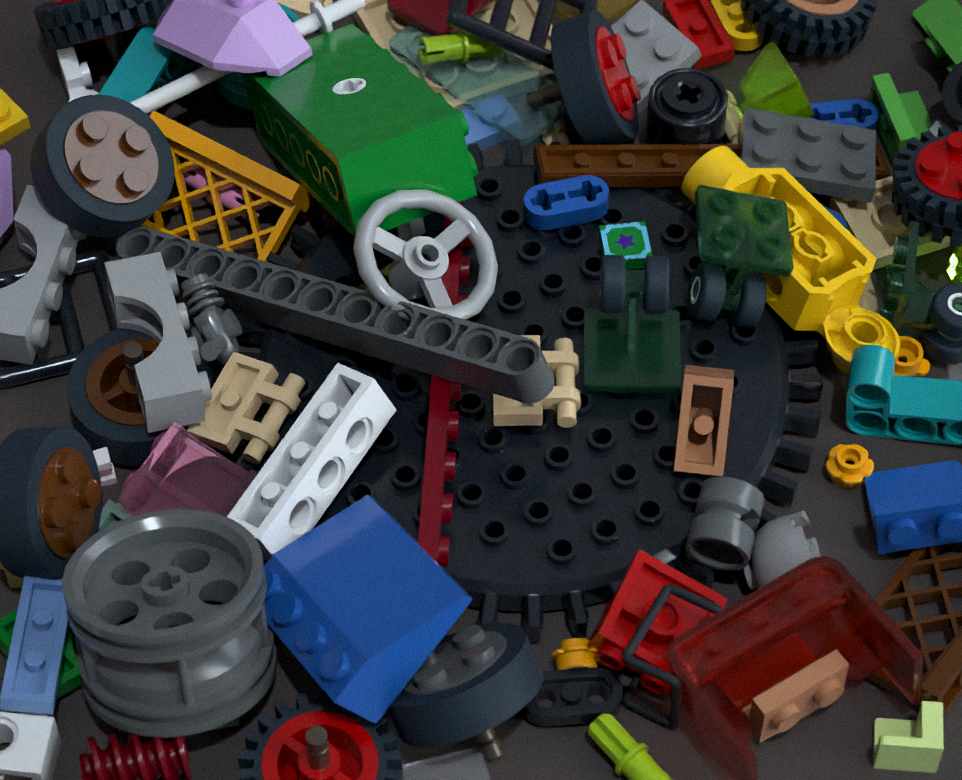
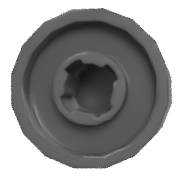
(725, 524)

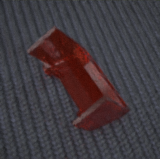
(772, 638)

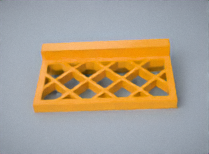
(235, 171)

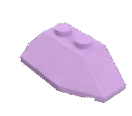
(233, 35)

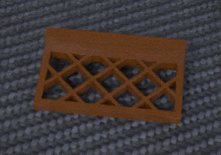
(944, 677)

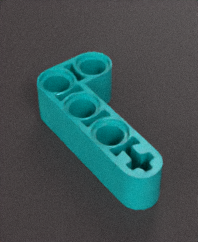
(146, 68)
(900, 405)

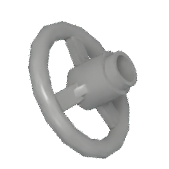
(422, 259)

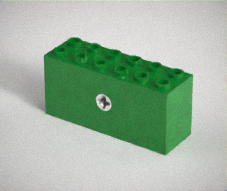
(360, 129)

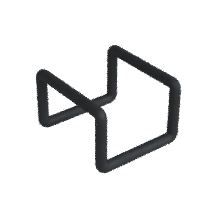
(627, 656)

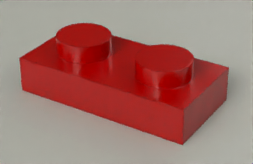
(701, 26)

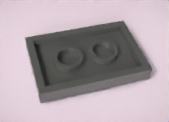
(817, 153)

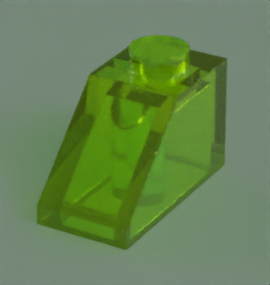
(774, 86)

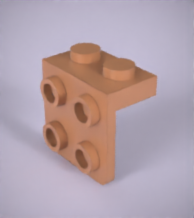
(797, 696)

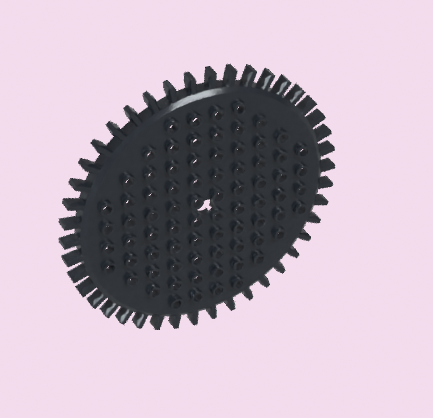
(521, 565)

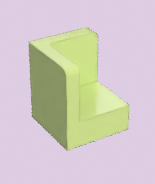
(910, 743)

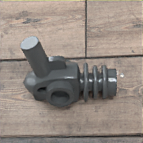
(214, 327)

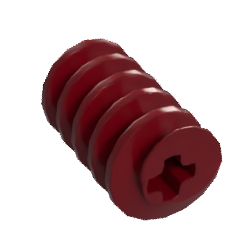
(136, 760)

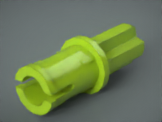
(454, 47)
(624, 751)

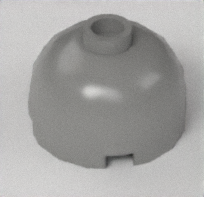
(779, 548)

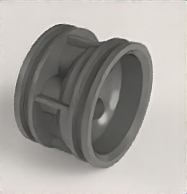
(171, 622)

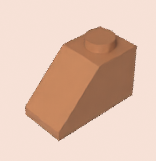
(704, 420)

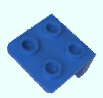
(916, 506)

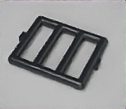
(495, 33)
(68, 322)

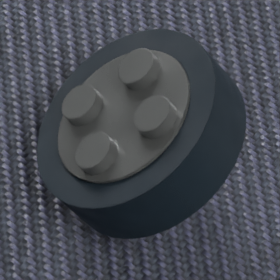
(468, 688)

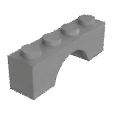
(30, 300)
(168, 379)

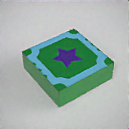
(626, 240)

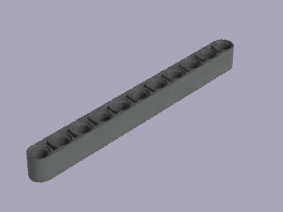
(355, 319)

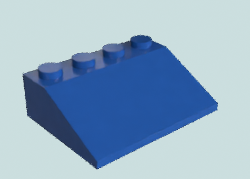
(360, 605)

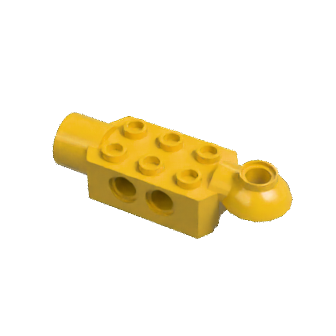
(827, 259)

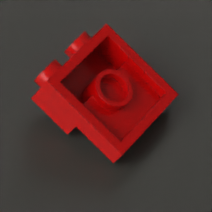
(629, 606)

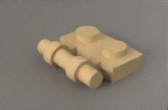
(563, 398)
(235, 401)

